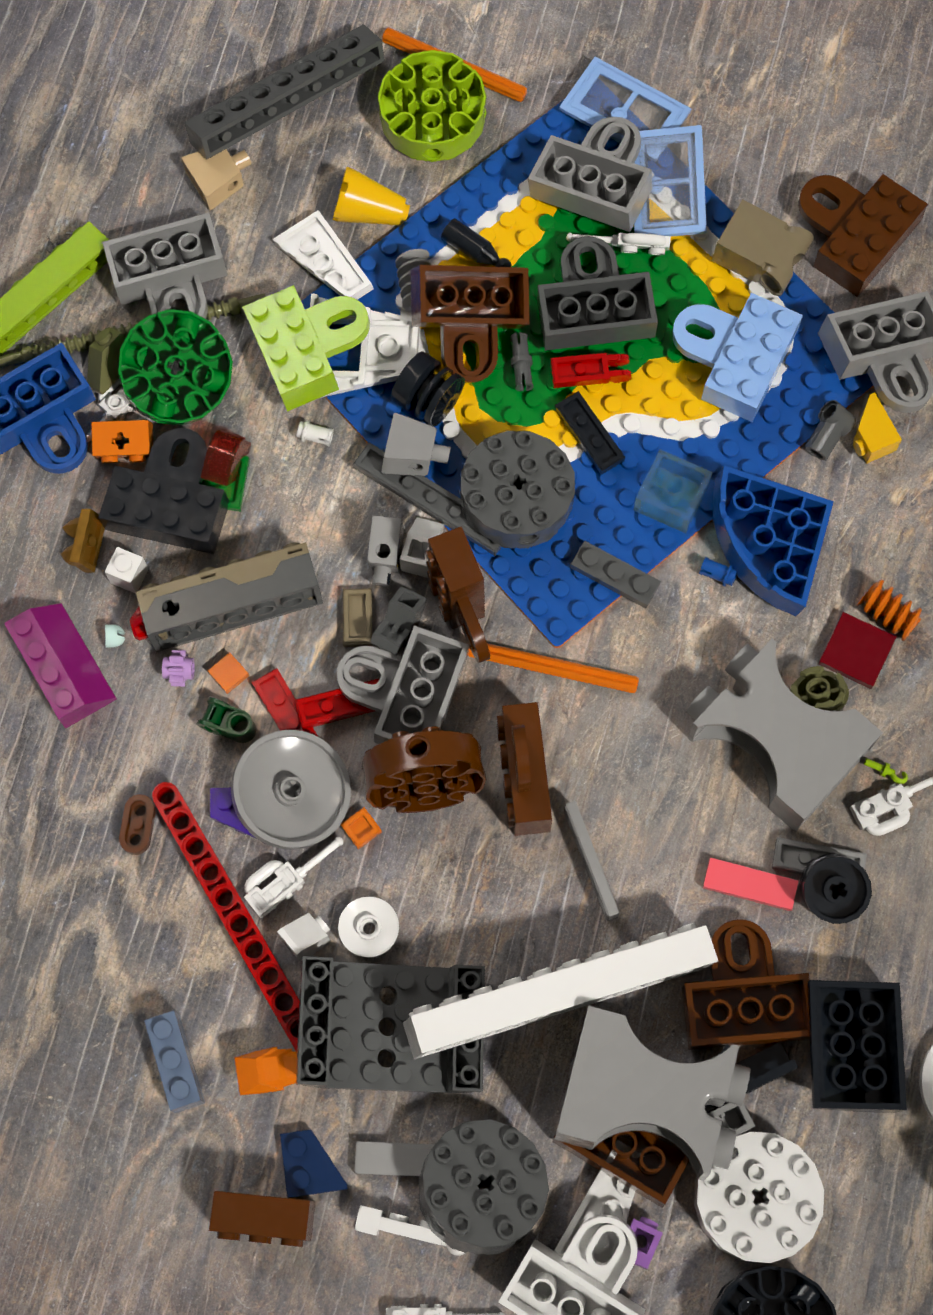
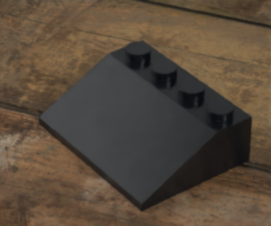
(856, 1046)

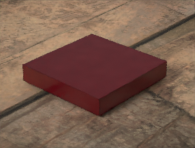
(857, 650)

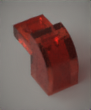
(224, 457)

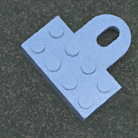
(742, 352)

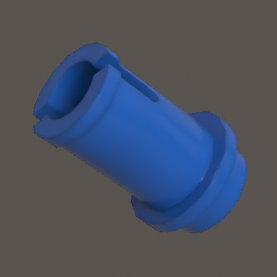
(718, 572)

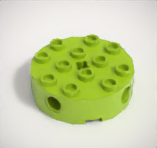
(432, 106)

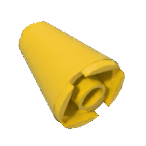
(368, 201)

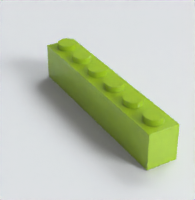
(50, 283)

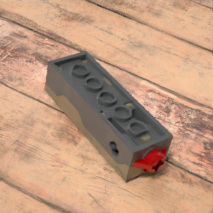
(226, 597)

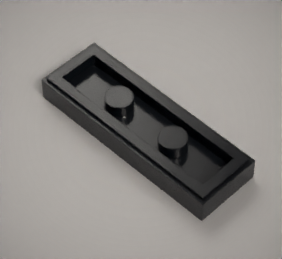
(589, 433)

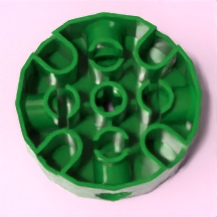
(200, 353)

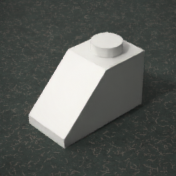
(305, 935)

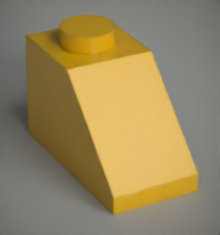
(875, 433)

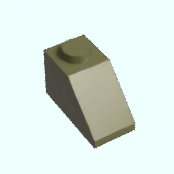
(104, 360)

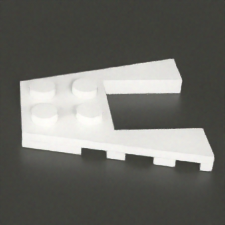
(383, 351)

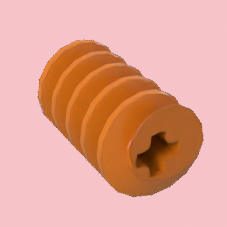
(891, 609)

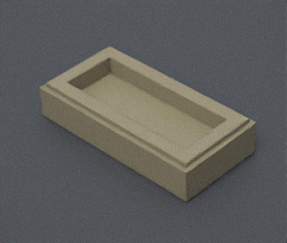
(357, 617)

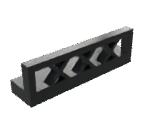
(765, 1068)

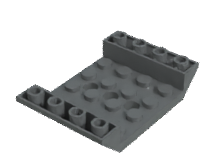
(342, 1034)

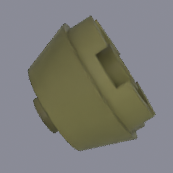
(821, 689)

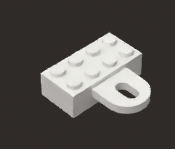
(575, 1281)

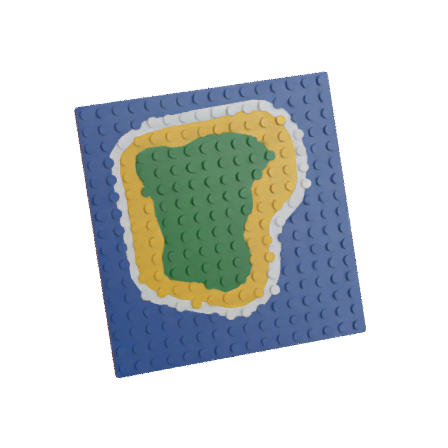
(646, 414)

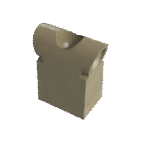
(761, 247)

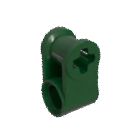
(222, 718)

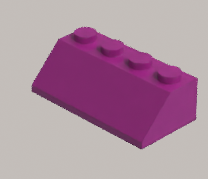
(60, 662)

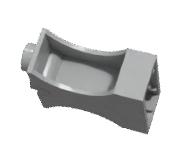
(795, 744)
(628, 1088)

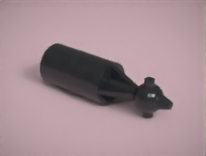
(472, 244)

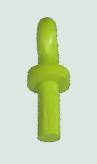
(886, 770)

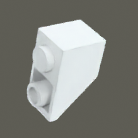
(413, 554)

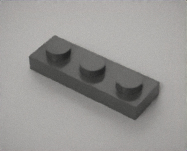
(615, 574)

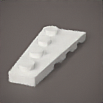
(323, 254)
(603, 1197)

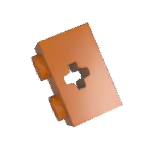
(107, 433)

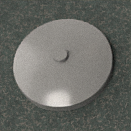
(290, 789)

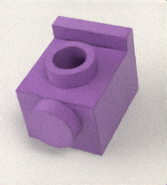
(648, 1229)

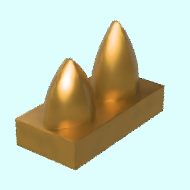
(88, 538)

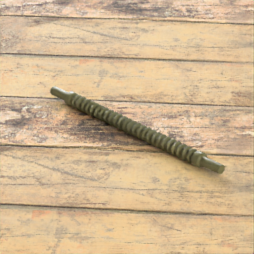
(27, 353)

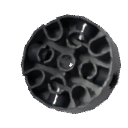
(772, 1292)

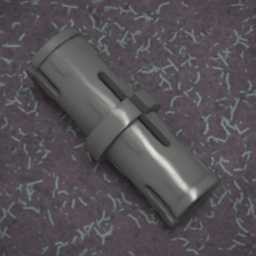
(521, 361)

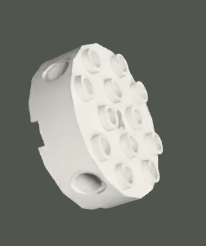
(769, 1228)

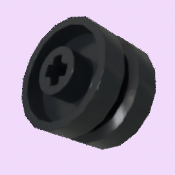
(853, 890)

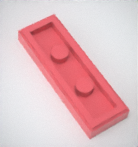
(750, 884)

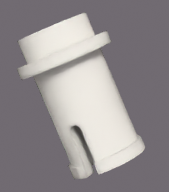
(314, 433)

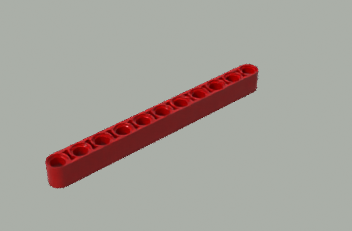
(235, 910)

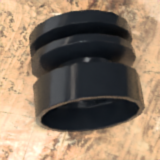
(427, 389)

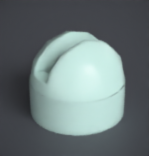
(113, 635)

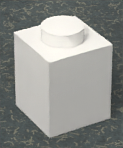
(126, 570)

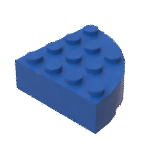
(770, 535)

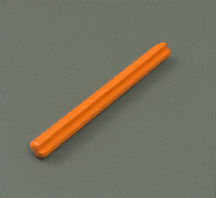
(490, 80)
(562, 668)

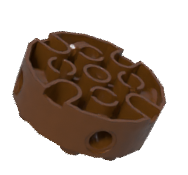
(423, 770)

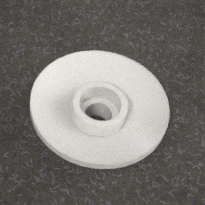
(363, 912)

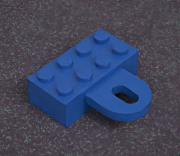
(40, 404)

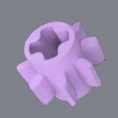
(178, 668)

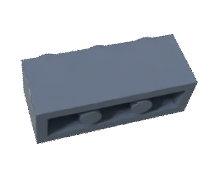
(174, 1061)

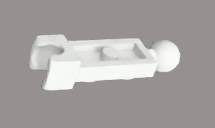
(372, 1220)

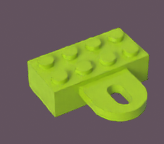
(300, 341)

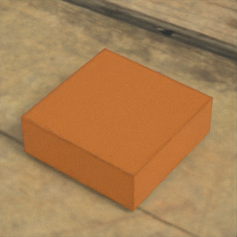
(228, 673)
(361, 828)

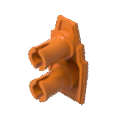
(266, 1070)

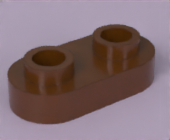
(137, 825)

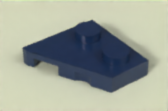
(308, 1166)

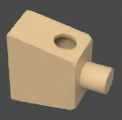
(217, 176)

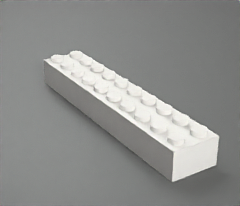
(560, 991)

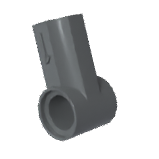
(834, 423)

